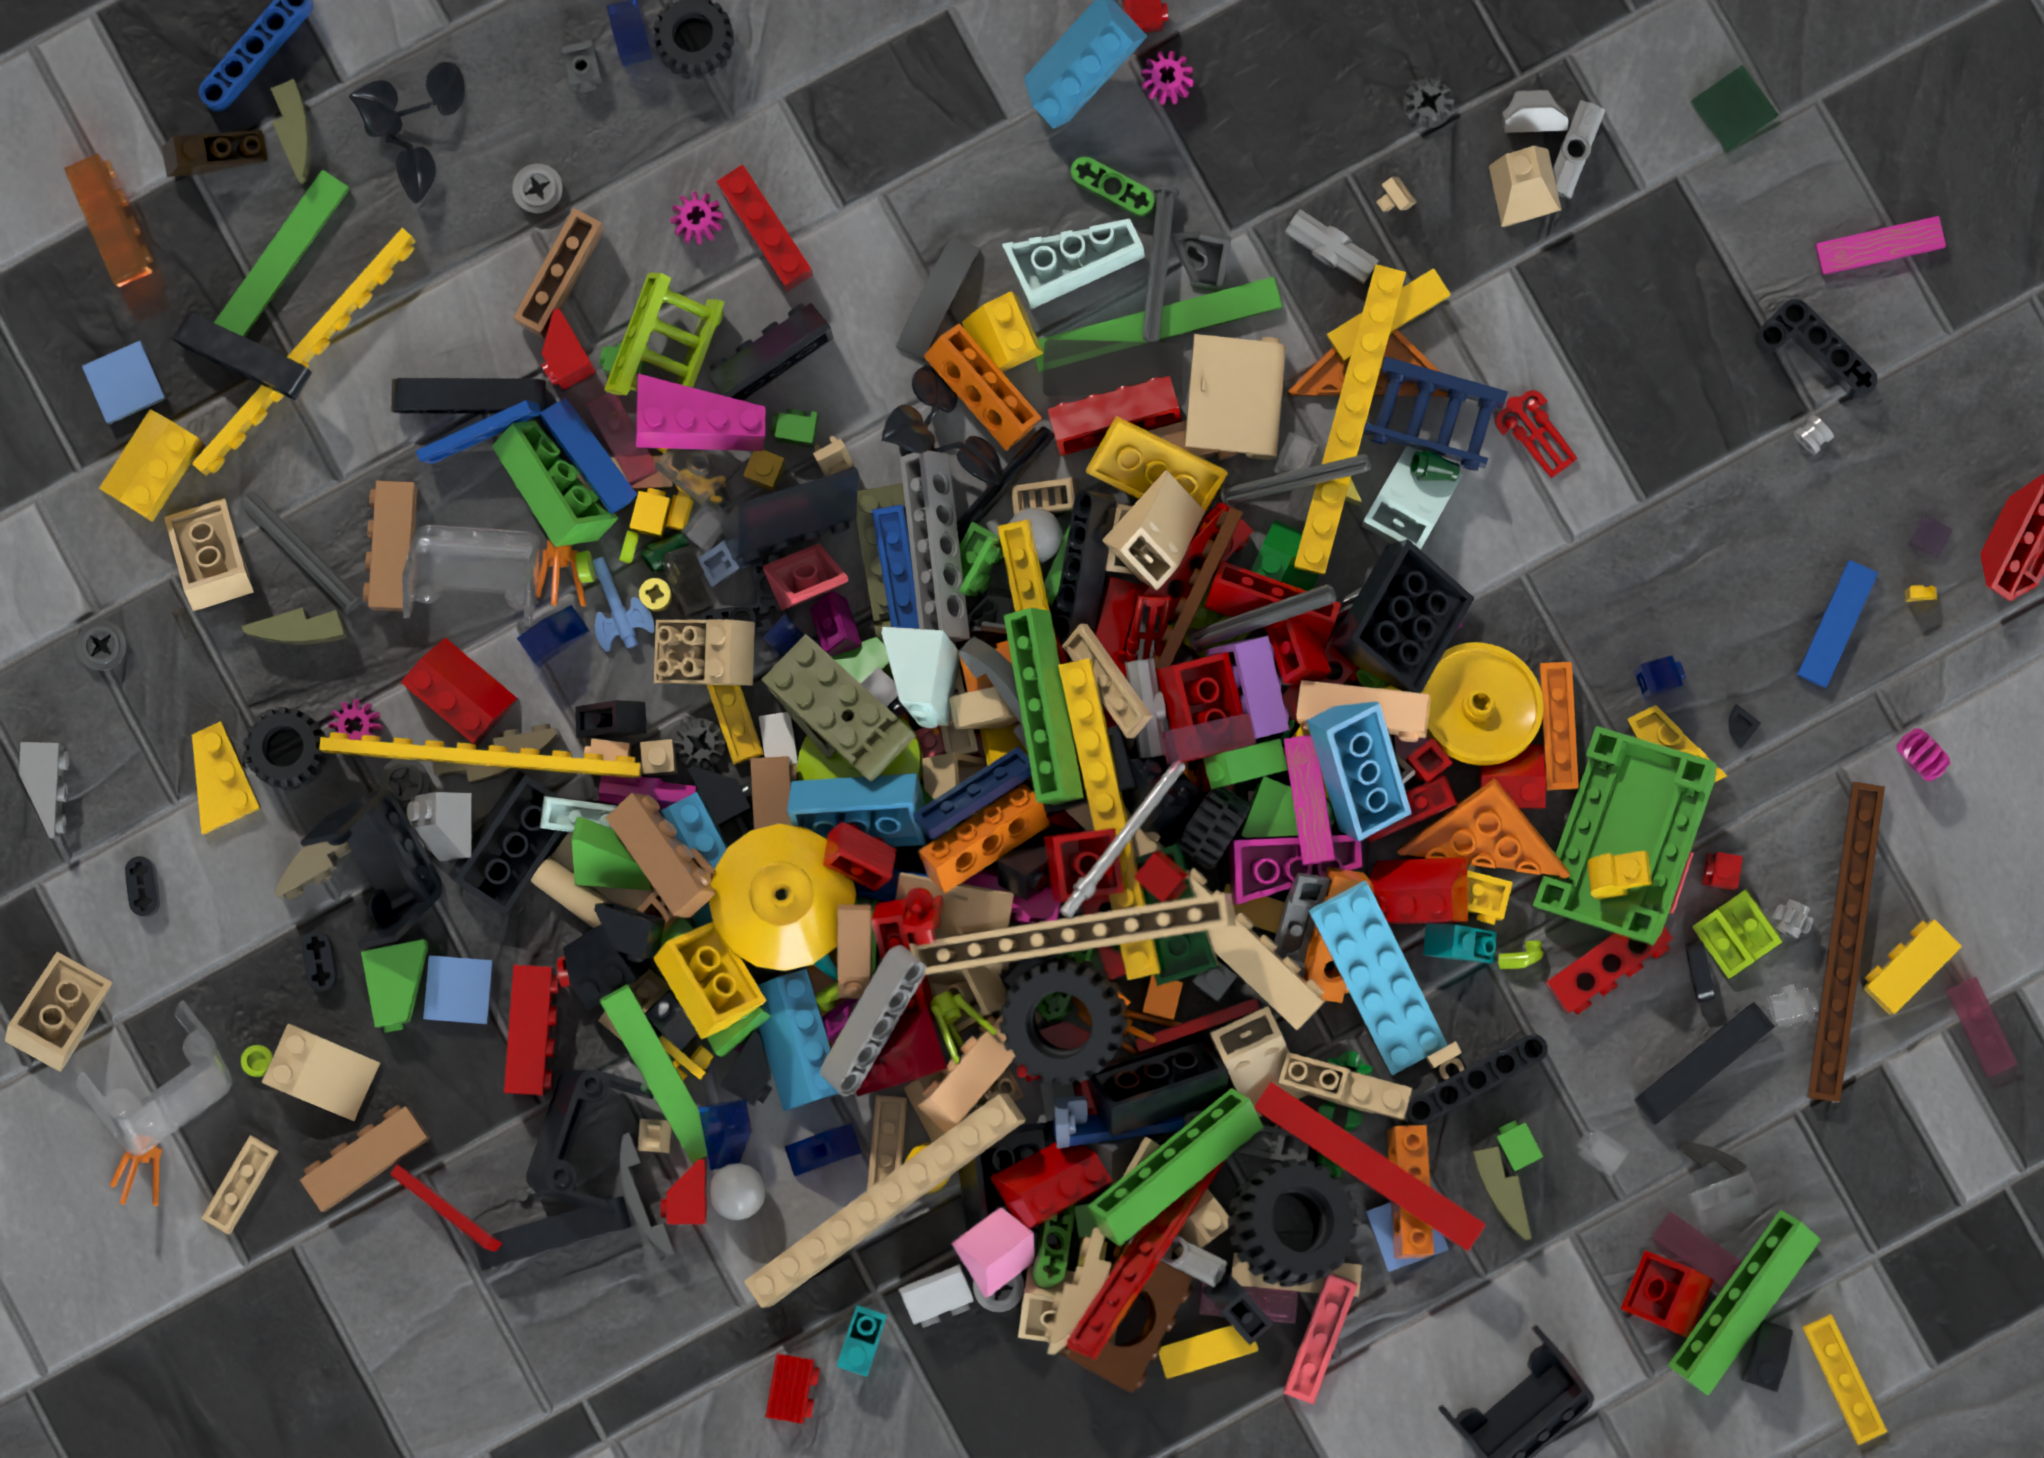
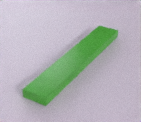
(282, 254)
(657, 1069)

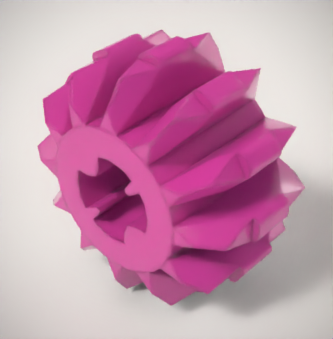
(1166, 66)
(706, 223)
(355, 715)
(1923, 754)

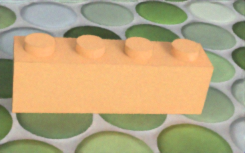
(1403, 712)
(968, 1080)

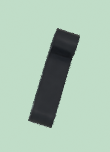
(1819, 353)

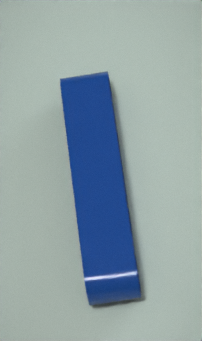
(253, 63)

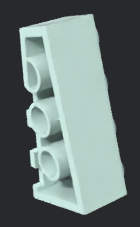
(1071, 259)

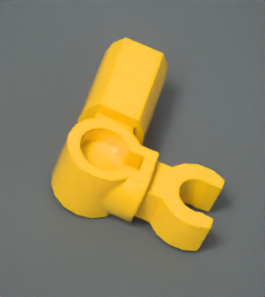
(681, 509)

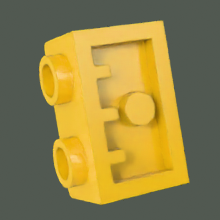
(1487, 897)

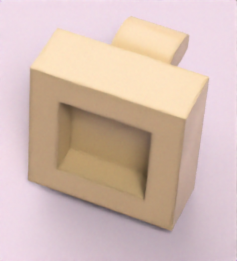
(1396, 195)
(833, 457)
(1445, 1057)
(654, 1136)

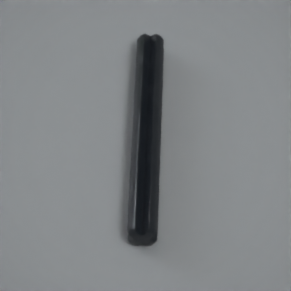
(1010, 475)

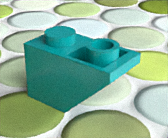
(1459, 943)
(862, 1341)

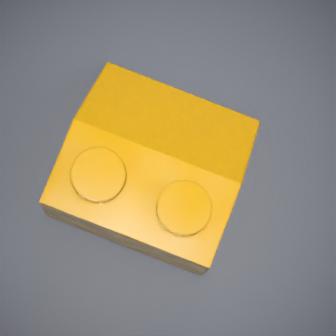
(1004, 331)

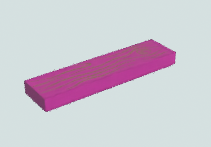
(1880, 245)
(1309, 801)

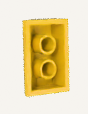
(151, 465)
(708, 980)

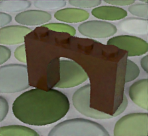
(1126, 1363)

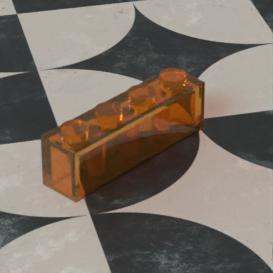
(108, 219)

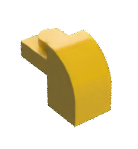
(1613, 875)

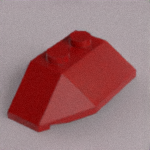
(2015, 546)

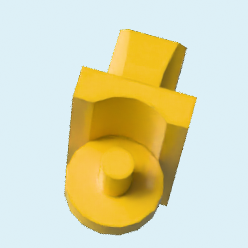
(695, 1064)

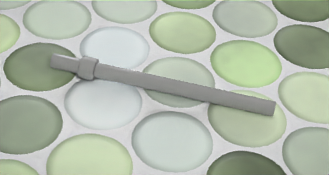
(1086, 886)

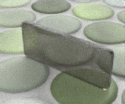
(1101, 367)

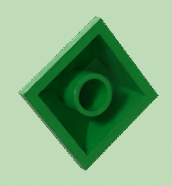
(1278, 557)

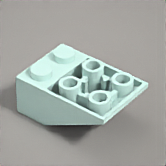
(1408, 506)

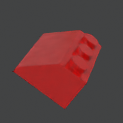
(459, 691)
(1421, 890)
(1050, 1182)

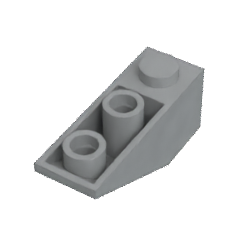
(42, 774)

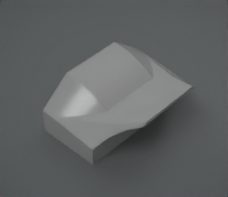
(1533, 113)

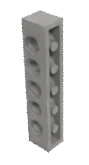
(934, 544)

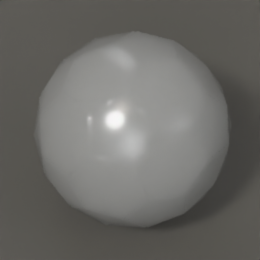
(1045, 529)
(737, 1191)

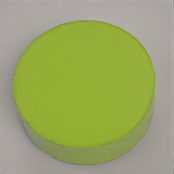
(629, 546)
(585, 567)
(256, 1060)

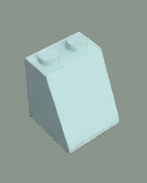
(923, 672)

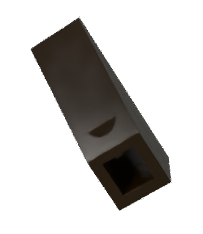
(212, 152)

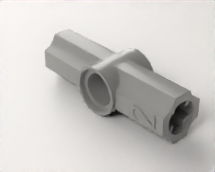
(1581, 130)
(1331, 246)
(1143, 680)
(1194, 1261)

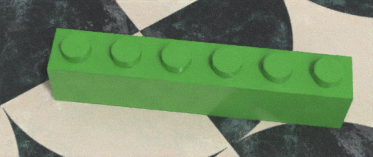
(1043, 706)
(1175, 1166)
(1744, 1302)

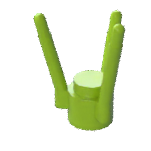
(946, 1011)

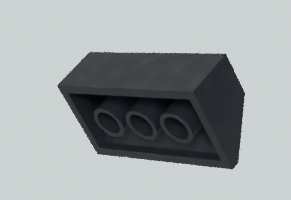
(771, 354)
(507, 845)
(1158, 1084)

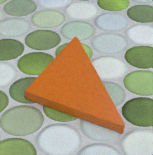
(1329, 372)
(1489, 834)

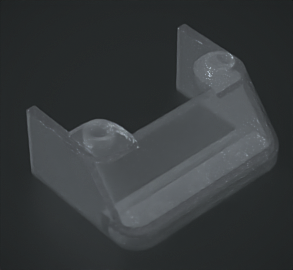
(472, 562)
(149, 1122)

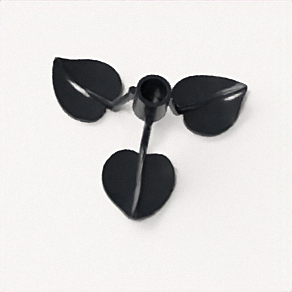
(377, 106)
(910, 433)

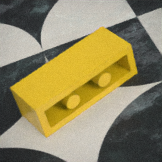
(1910, 965)

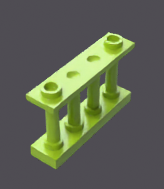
(646, 320)

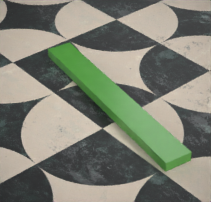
(1184, 316)

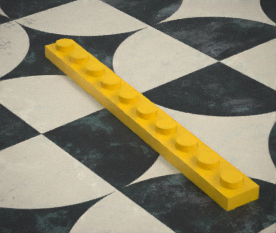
(313, 343)
(1350, 416)
(467, 754)
(1105, 798)

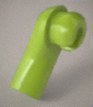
(1522, 959)
(826, 997)

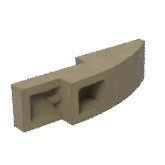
(540, 738)
(310, 865)

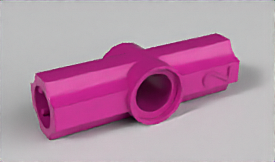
(617, 789)

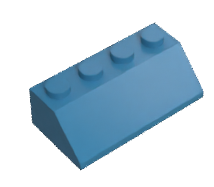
(1082, 61)
(1359, 768)
(876, 808)
(699, 831)
(795, 1040)

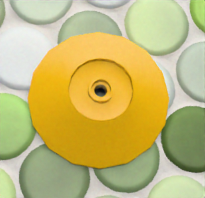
(757, 923)

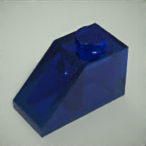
(629, 32)
(553, 635)
(783, 636)
(1659, 677)
(725, 1131)
(823, 1149)

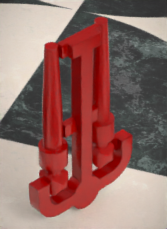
(1514, 405)
(1134, 640)

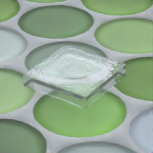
(698, 470)

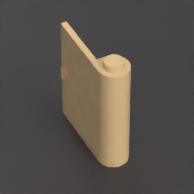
(1235, 395)
(557, 880)
(965, 909)

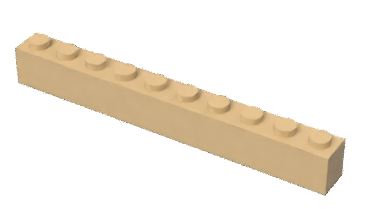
(1077, 933)
(1240, 946)
(885, 1200)

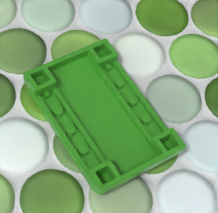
(1629, 802)

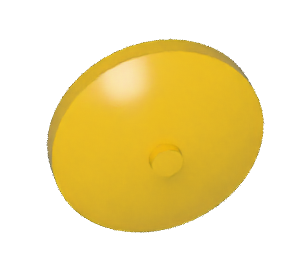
(1483, 704)

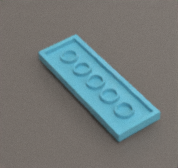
(1378, 977)

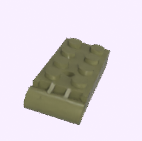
(866, 502)
(825, 699)

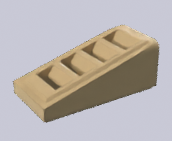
(1072, 490)

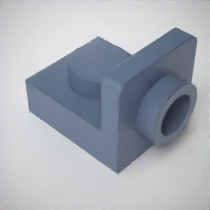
(719, 564)
(1067, 1114)

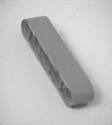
(872, 1020)

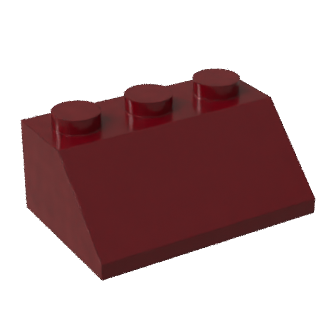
(907, 1054)

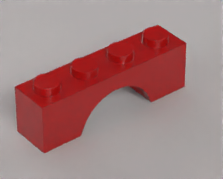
(764, 228)

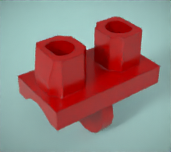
(922, 915)

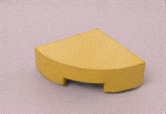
(1920, 593)

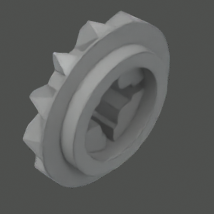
(523, 185)
(1007, 1299)

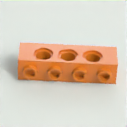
(982, 387)
(984, 838)
(1317, 952)
(1410, 1151)

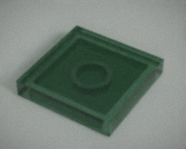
(1734, 108)

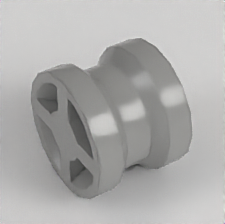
(1813, 434)

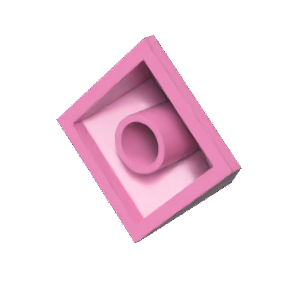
(996, 1250)

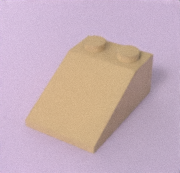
(208, 555)
(57, 1011)
(321, 1072)

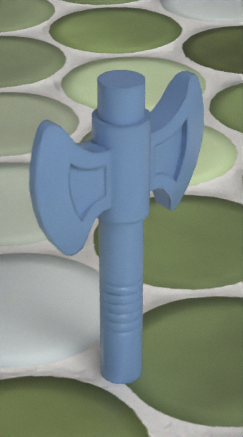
(622, 621)

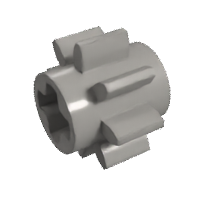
(1793, 918)

